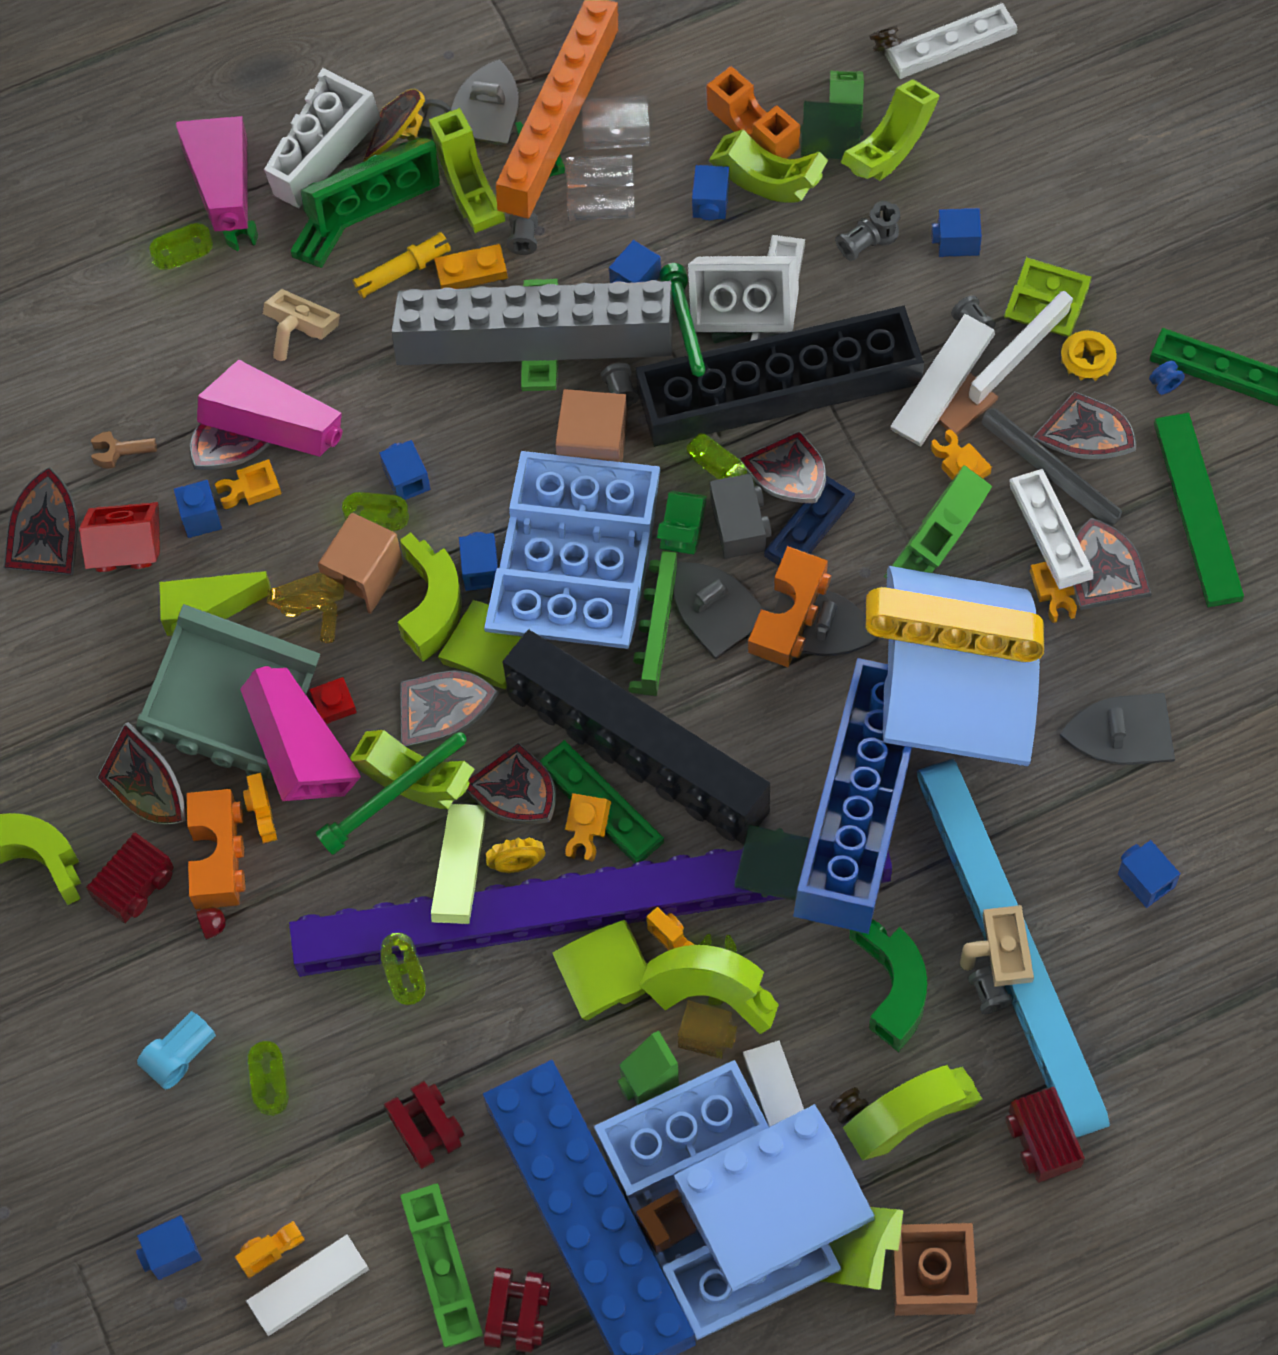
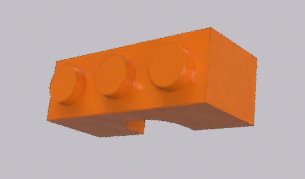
(734, 103)
(780, 635)
(217, 878)

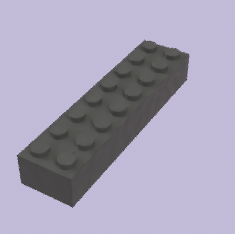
(533, 323)

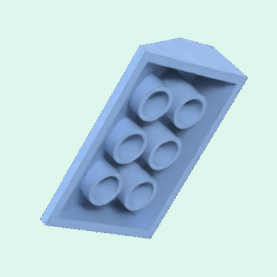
(773, 1197)

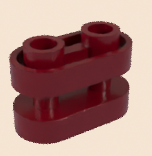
(445, 1130)
(533, 1295)

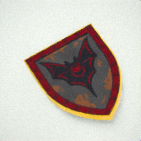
(395, 120)

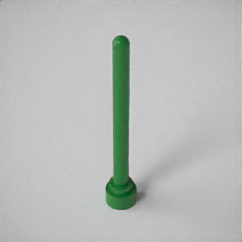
(677, 275)
(337, 833)

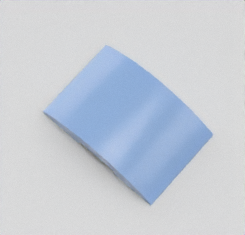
(575, 550)
(957, 697)
(671, 1135)

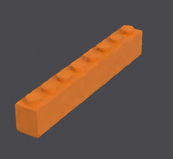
(556, 108)

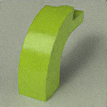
(896, 133)
(464, 171)
(764, 172)
(437, 616)
(386, 759)
(35, 839)
(712, 973)
(908, 1108)

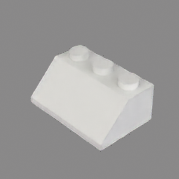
(743, 293)

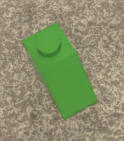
(846, 87)
(648, 1070)

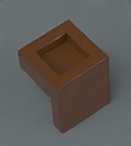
(665, 1221)

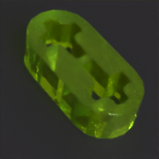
(181, 246)
(714, 457)
(377, 508)
(395, 971)
(276, 1076)

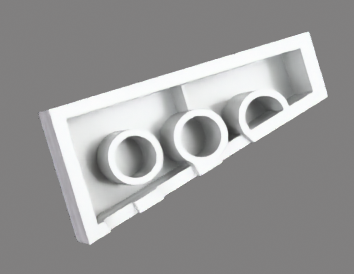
(322, 135)

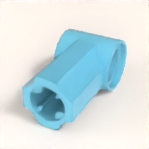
(169, 1058)

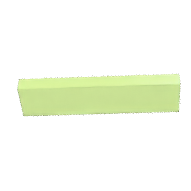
(458, 864)

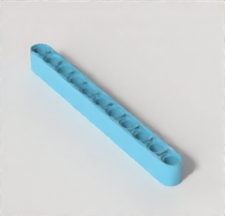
(1033, 1002)

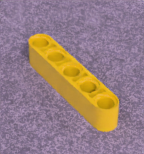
(954, 624)

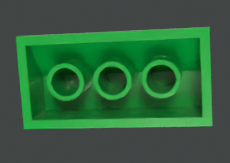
(373, 185)

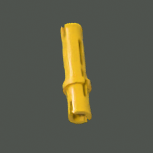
(412, 259)

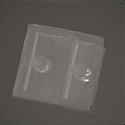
(615, 122)
(600, 187)

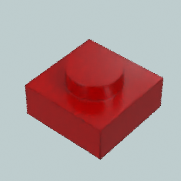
(333, 700)

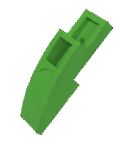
(944, 522)

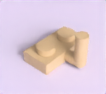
(297, 313)
(1005, 946)

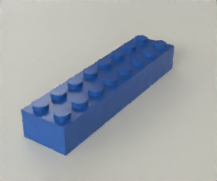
(854, 812)
(588, 1215)

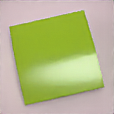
(1039, 286)
(477, 650)
(602, 969)
(863, 1250)

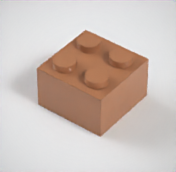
(934, 1270)

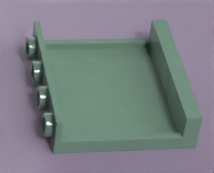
(199, 694)

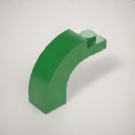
(904, 1006)

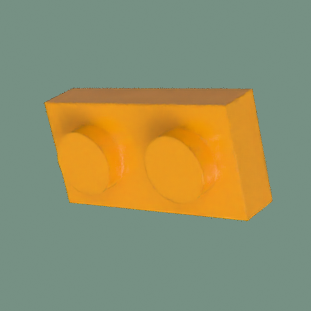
(471, 267)

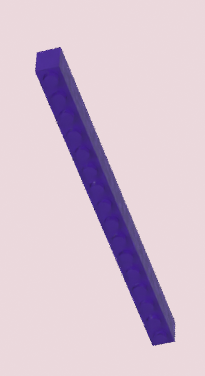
(527, 911)

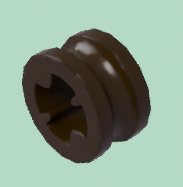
(885, 39)
(848, 1105)

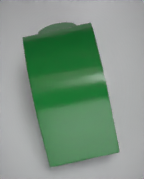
(682, 522)

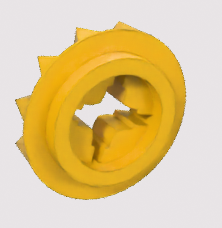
(1097, 345)
(515, 855)

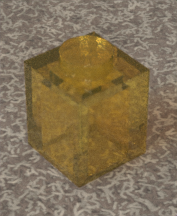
(706, 1030)

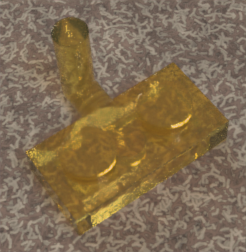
(307, 594)

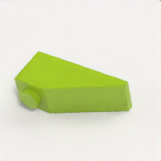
(215, 595)

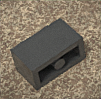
(738, 515)

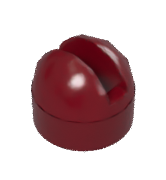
(211, 921)

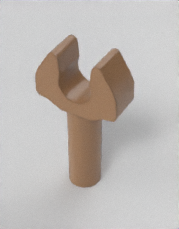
(117, 449)

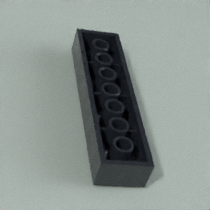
(780, 375)
(636, 737)

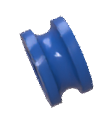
(1166, 377)

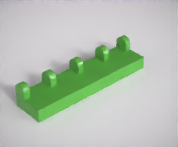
(657, 626)

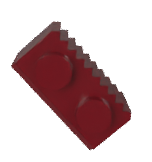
(131, 878)
(1044, 1134)

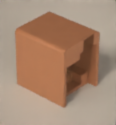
(592, 425)
(363, 559)

